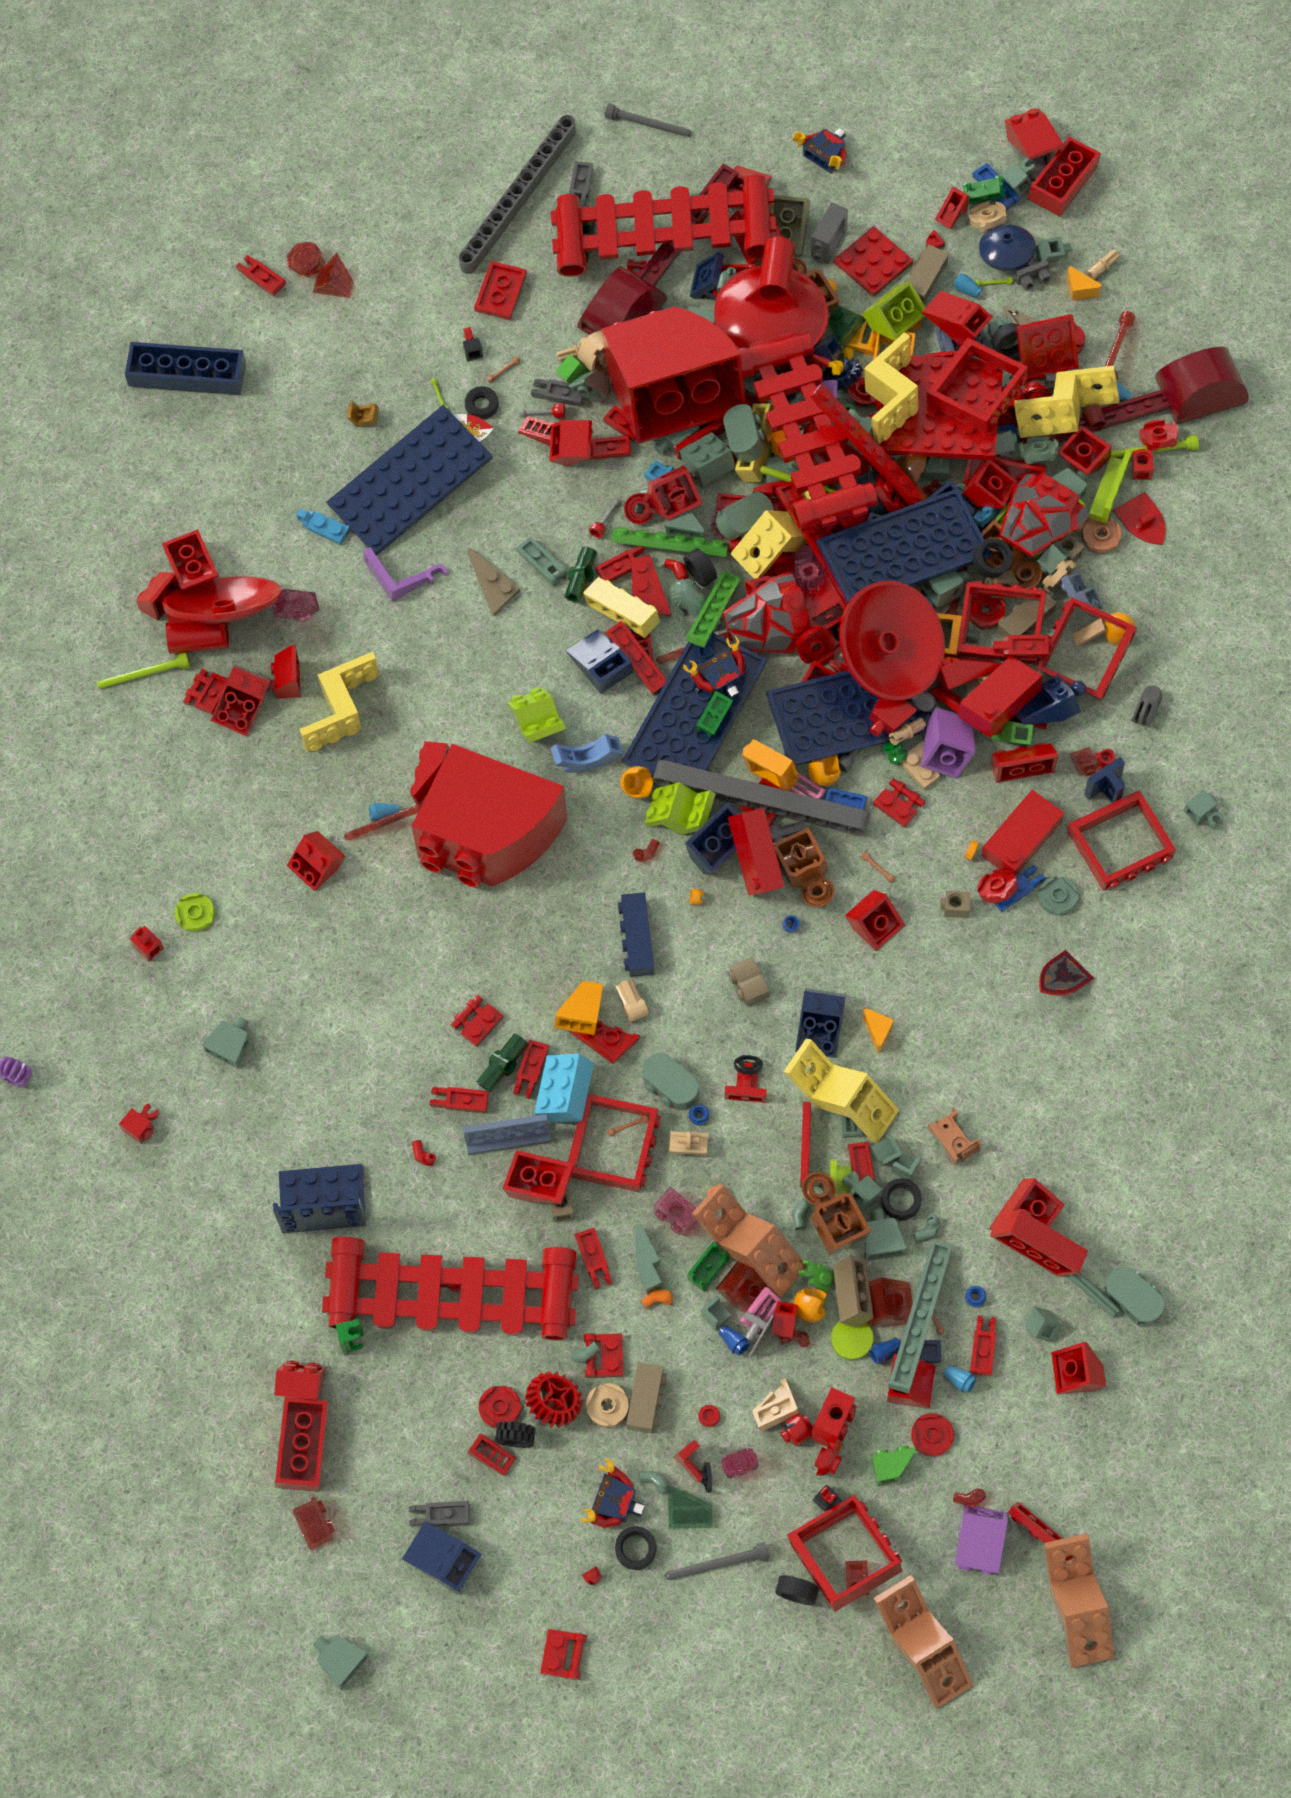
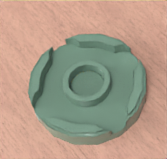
(1058, 895)

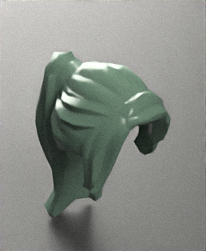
(687, 596)

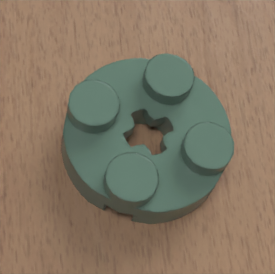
(1039, 449)

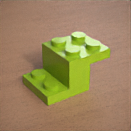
(536, 714)
(679, 808)

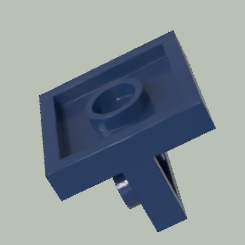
(707, 276)
(1107, 781)

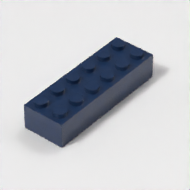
(185, 368)

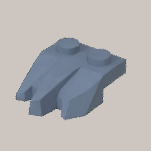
(1075, 587)

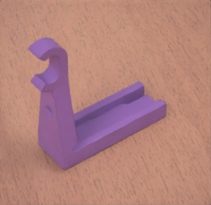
(404, 586)

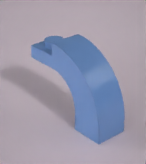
(587, 757)

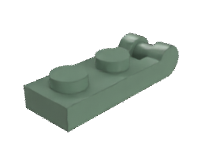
(541, 560)

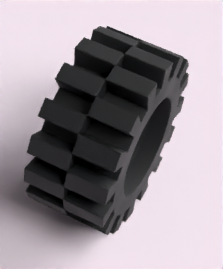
(515, 1434)

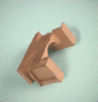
(953, 1137)

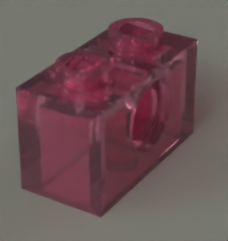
(296, 605)
(670, 1201)

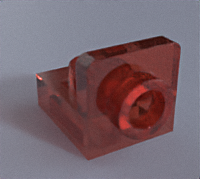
(1085, 762)
(856, 1572)

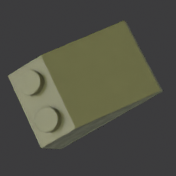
(792, 218)

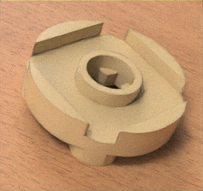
(987, 216)
(1063, 569)
(596, 1411)

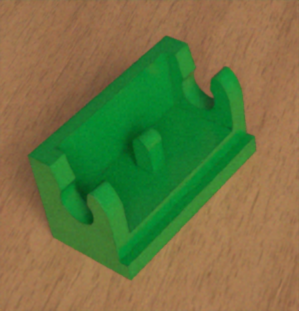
(985, 190)
(713, 714)
(708, 1267)
(347, 1333)

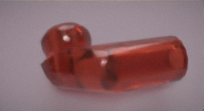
(646, 854)
(970, 1499)

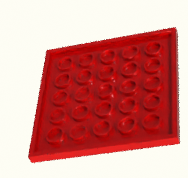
(938, 433)

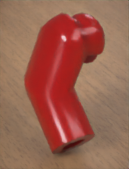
(678, 568)
(420, 1155)

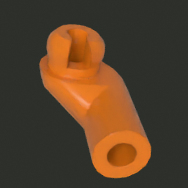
(658, 1295)

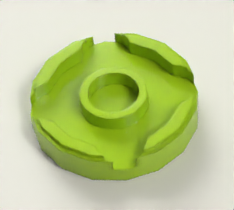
(194, 912)
(851, 1342)

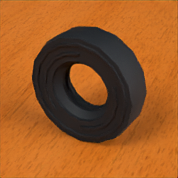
(478, 392)

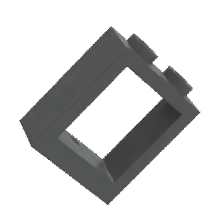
(829, 233)

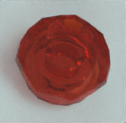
(305, 259)

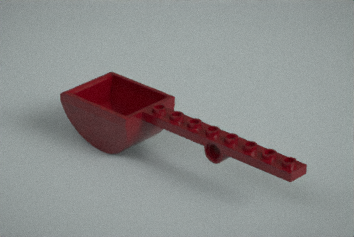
(632, 296)
(1188, 387)

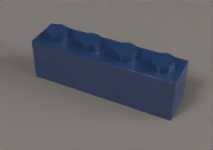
(637, 934)

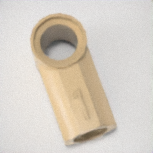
(633, 1006)

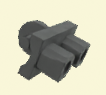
(1031, 271)

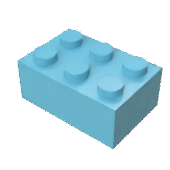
(564, 1087)

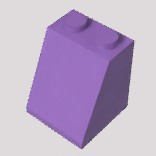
(947, 743)
(981, 1539)

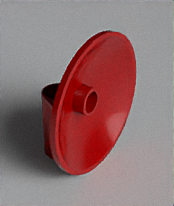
(771, 300)
(202, 613)
(892, 640)

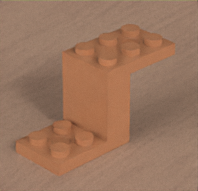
(749, 1240)
(1079, 1600)
(923, 1641)

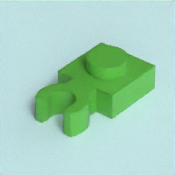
(820, 1276)

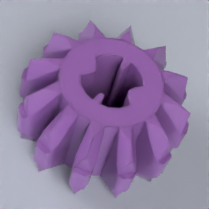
(14, 1072)

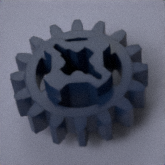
(851, 371)

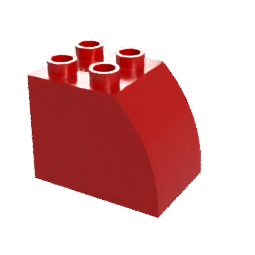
(672, 372)
(486, 819)

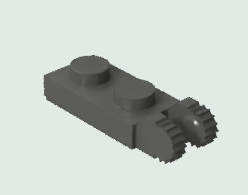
(581, 180)
(557, 392)
(442, 1513)

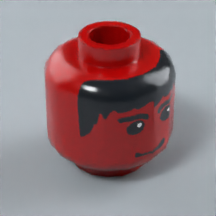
(796, 1429)

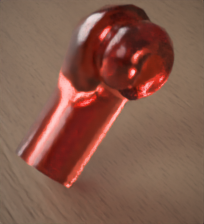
(798, 1336)

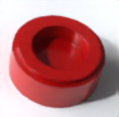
(709, 1416)

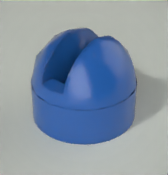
(794, 925)

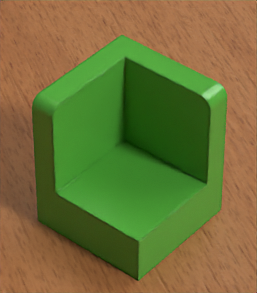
(571, 369)

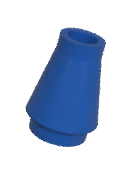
(735, 1341)
(884, 1351)

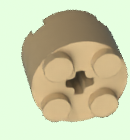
(592, 353)

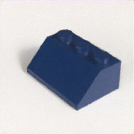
(713, 841)

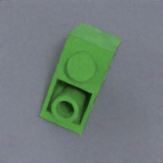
(1016, 733)
(890, 1466)

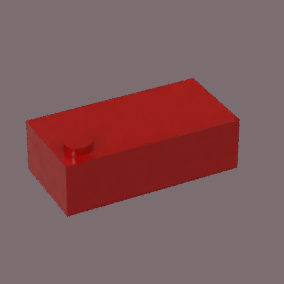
(1064, 176)
(1000, 696)
(1022, 833)
(756, 852)
(1039, 1243)
(301, 1444)

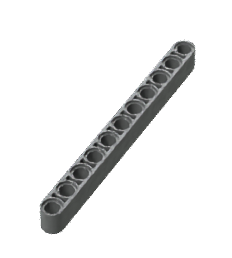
(517, 194)
(762, 796)

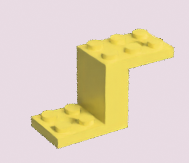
(891, 388)
(1063, 409)
(772, 535)
(334, 688)
(841, 1090)

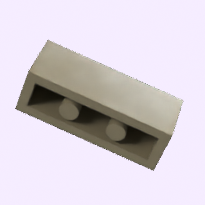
(927, 271)
(1023, 617)
(853, 1291)
(646, 1398)

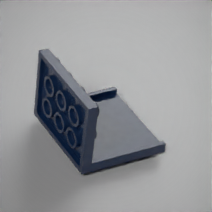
(321, 1198)

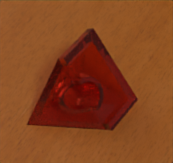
(334, 279)

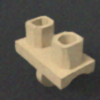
(688, 1143)

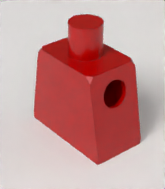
(889, 715)

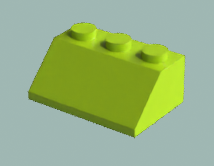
(895, 311)

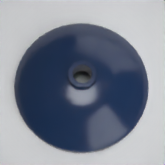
(1007, 247)

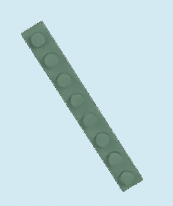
(920, 1317)

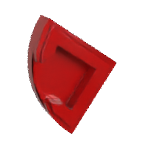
(935, 240)

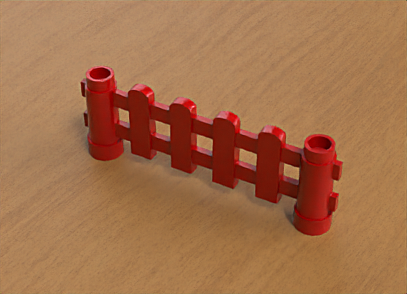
(569, 216)
(822, 507)
(553, 1316)

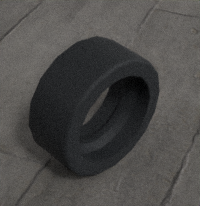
(1000, 336)
(1000, 546)
(700, 567)
(901, 1183)
(638, 1531)
(797, 1590)

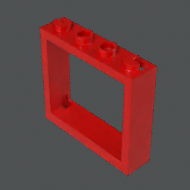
(982, 422)
(999, 590)
(1117, 658)
(1105, 813)
(645, 1158)
(828, 1519)

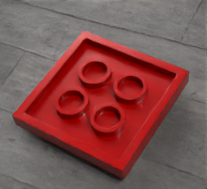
(873, 261)
(1048, 346)

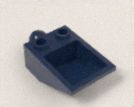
(1053, 703)

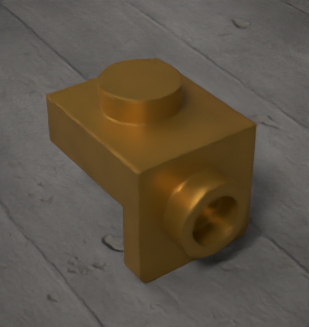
(362, 415)

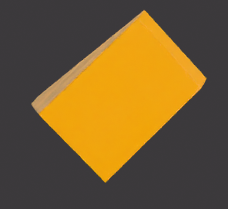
(1081, 286)
(878, 1027)

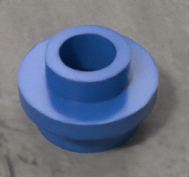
(699, 1109)
(975, 1290)

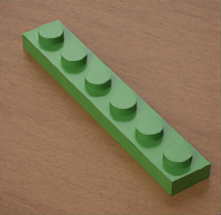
(663, 541)
(713, 608)

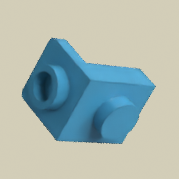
(657, 470)

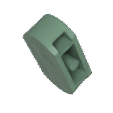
(744, 433)
(741, 515)
(670, 1082)
(1134, 1296)

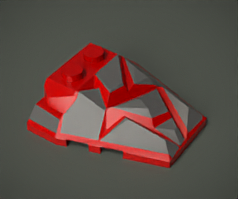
(1041, 514)
(769, 617)

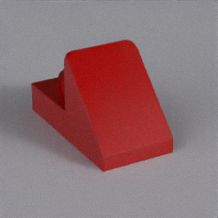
(952, 207)

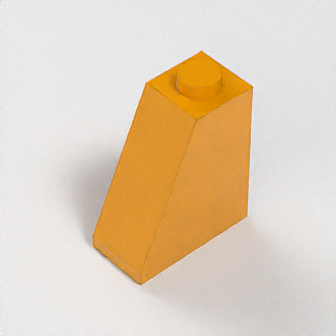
(580, 1009)

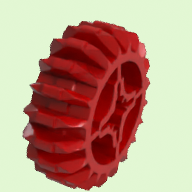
(554, 1392)

